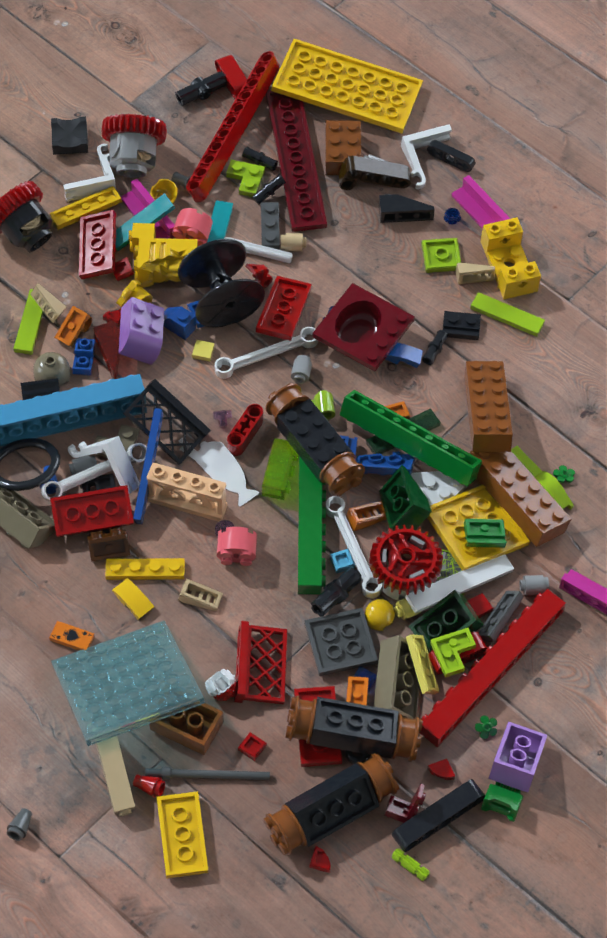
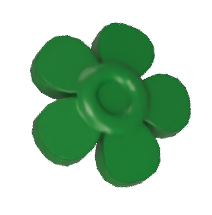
(564, 474)
(487, 727)

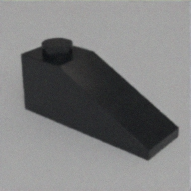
(403, 209)

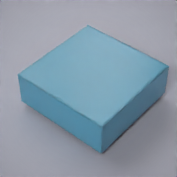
(342, 561)

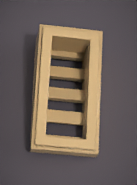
(474, 273)
(48, 303)
(197, 601)

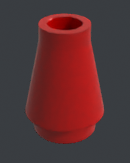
(151, 785)

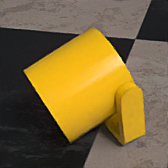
(134, 290)

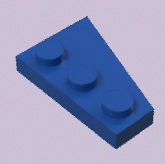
(386, 464)

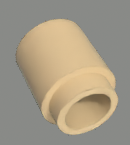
(293, 242)

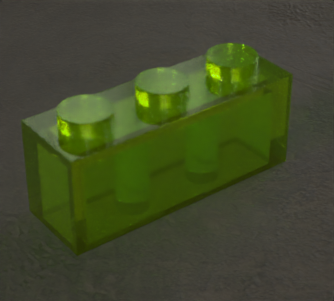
(279, 470)

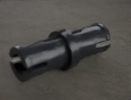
(260, 158)
(268, 189)
(435, 347)

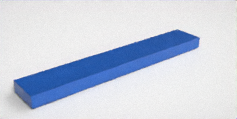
(149, 459)

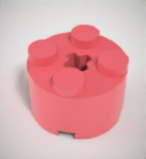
(192, 225)
(236, 546)

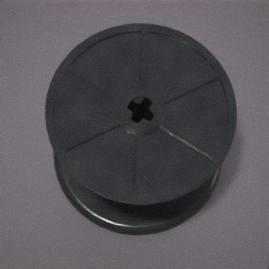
(213, 267)

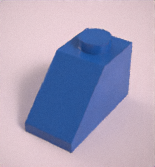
(179, 321)

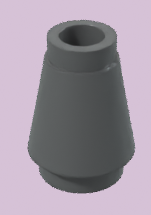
(19, 825)

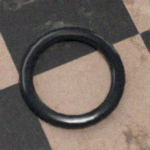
(41, 479)

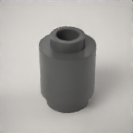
(82, 463)

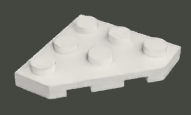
(437, 486)

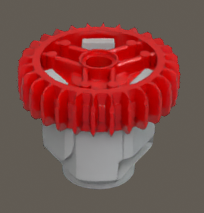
(133, 142)
(405, 561)

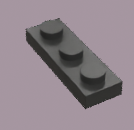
(270, 224)
(500, 615)

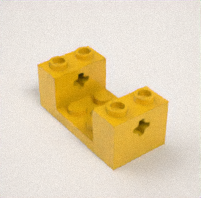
(502, 245)

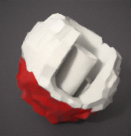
(222, 685)

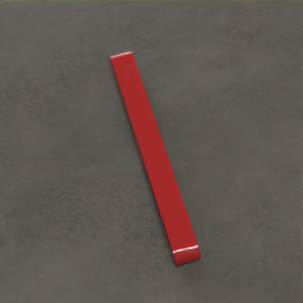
(233, 127)

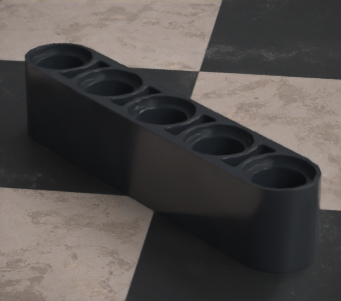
(438, 815)

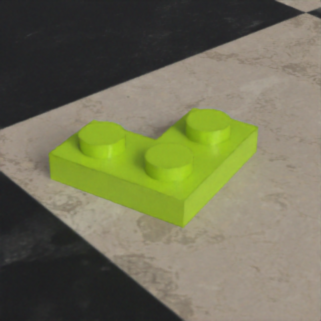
(249, 174)
(448, 649)

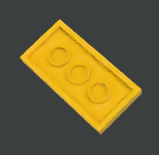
(182, 835)

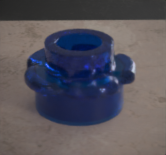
(452, 212)

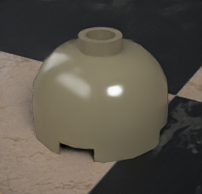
(52, 366)

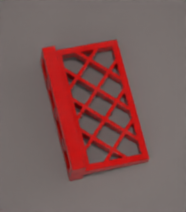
(243, 663)

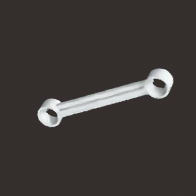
(264, 353)
(89, 473)
(353, 546)

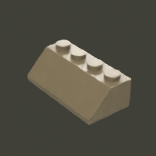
(24, 519)
(396, 679)

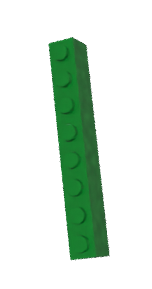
(410, 438)
(310, 533)

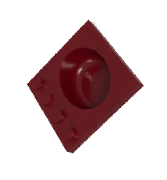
(363, 327)

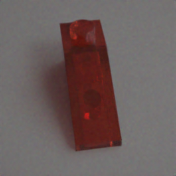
(107, 339)

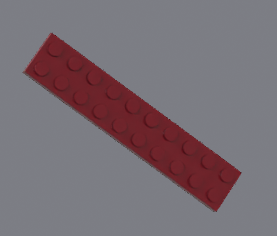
(296, 162)

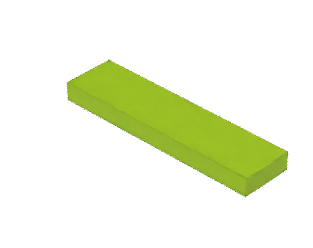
(507, 314)
(28, 327)

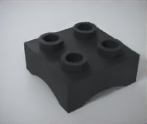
(69, 136)

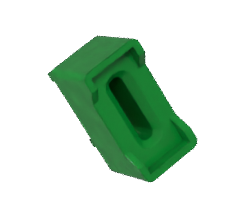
(503, 800)

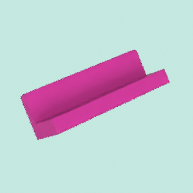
(139, 199)
(478, 203)
(585, 590)

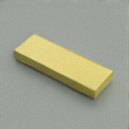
(422, 664)

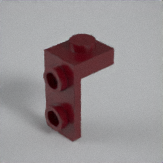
(404, 810)

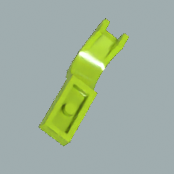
(548, 481)

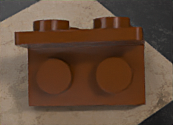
(108, 544)

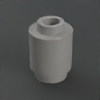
(301, 369)
(534, 584)

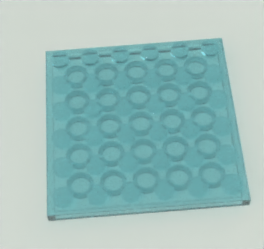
(127, 682)

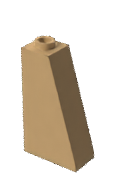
(115, 776)

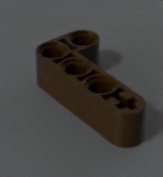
(373, 171)

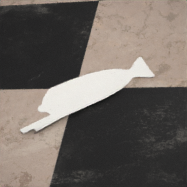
(222, 466)

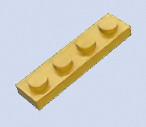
(84, 207)
(145, 569)

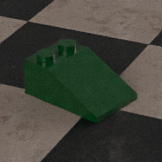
(404, 501)
(446, 617)

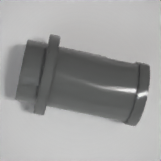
(180, 179)

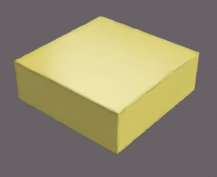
(203, 350)

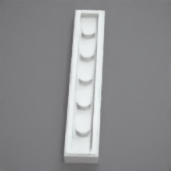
(461, 582)

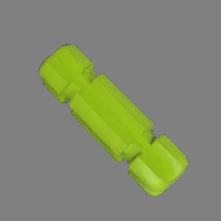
(410, 864)

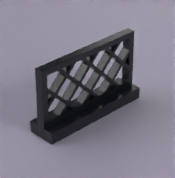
(178, 410)

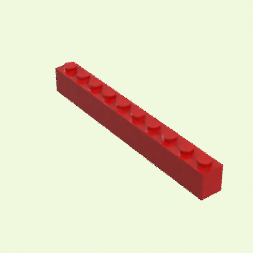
(492, 667)

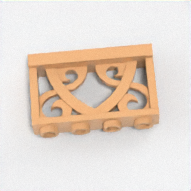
(187, 492)

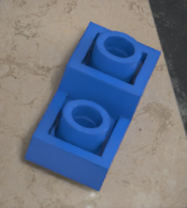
(406, 354)
(84, 356)

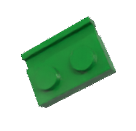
(485, 533)

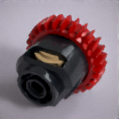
(24, 218)

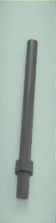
(167, 772)

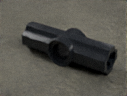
(201, 88)
(336, 591)

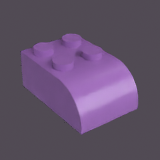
(141, 330)
(517, 757)

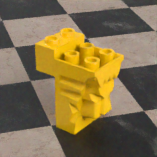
(157, 257)

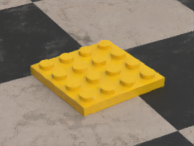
(448, 521)

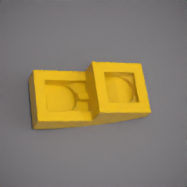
(133, 598)

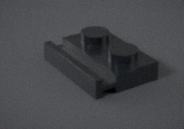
(462, 325)
(39, 388)

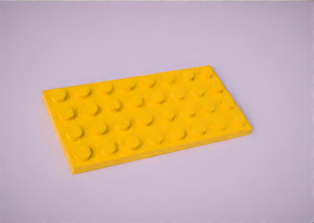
(347, 85)

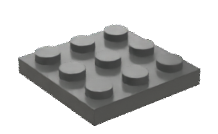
(341, 642)

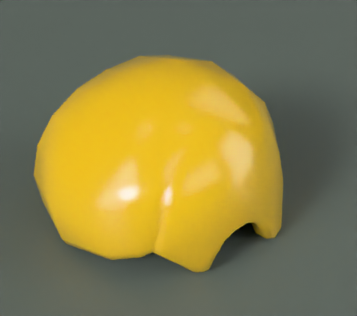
(164, 186)
(379, 614)

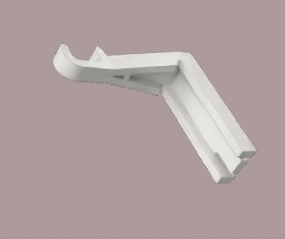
(418, 140)
(86, 188)
(117, 457)

